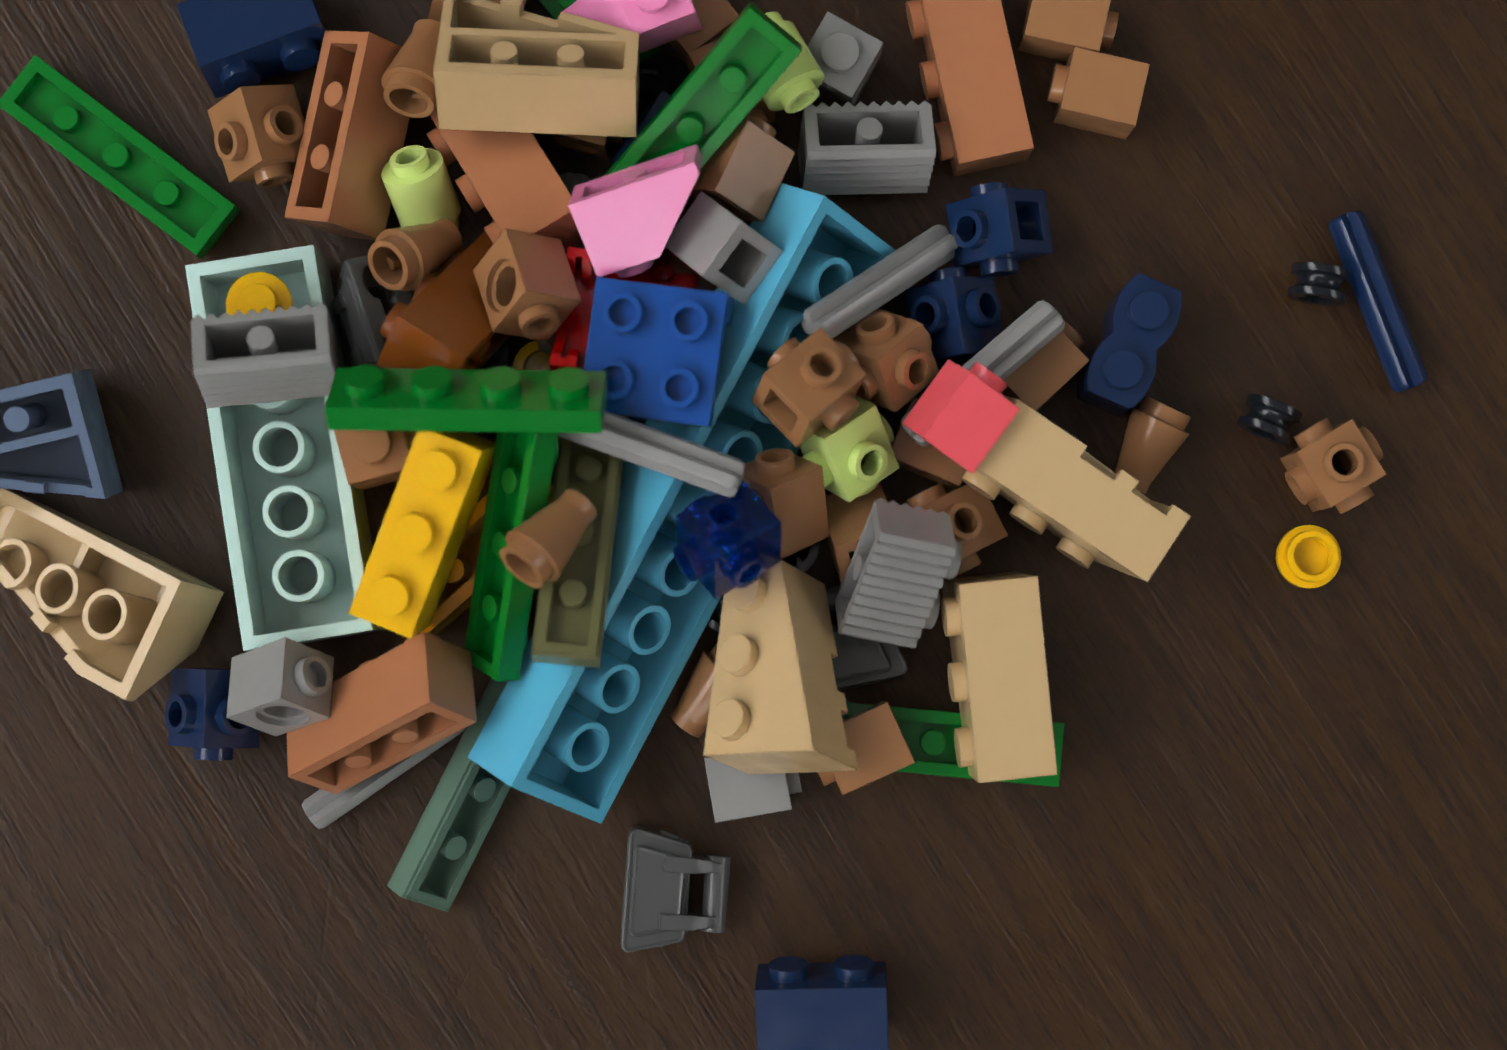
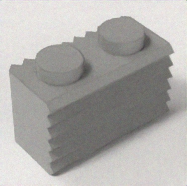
(866, 148)
(264, 355)
(897, 574)

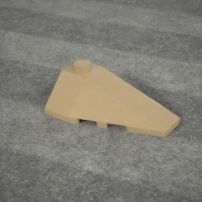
(103, 601)

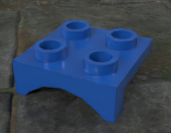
(658, 349)

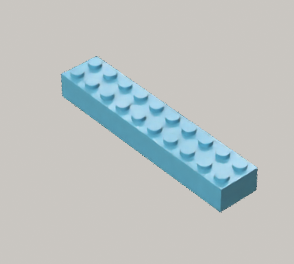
(578, 728)

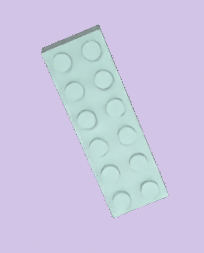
(285, 500)

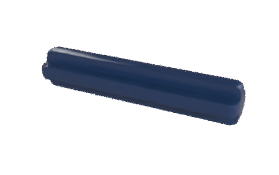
(1378, 301)

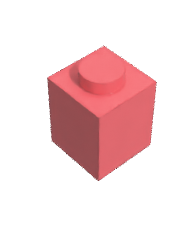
(962, 413)

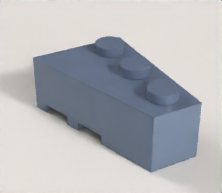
(57, 438)

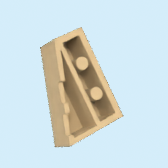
(534, 72)
(1076, 497)
(999, 676)
(776, 680)

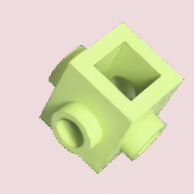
(855, 453)

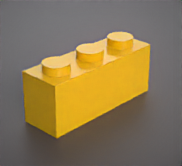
(423, 530)

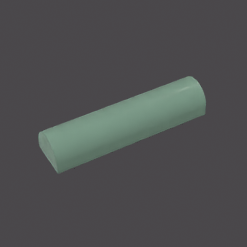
(452, 822)

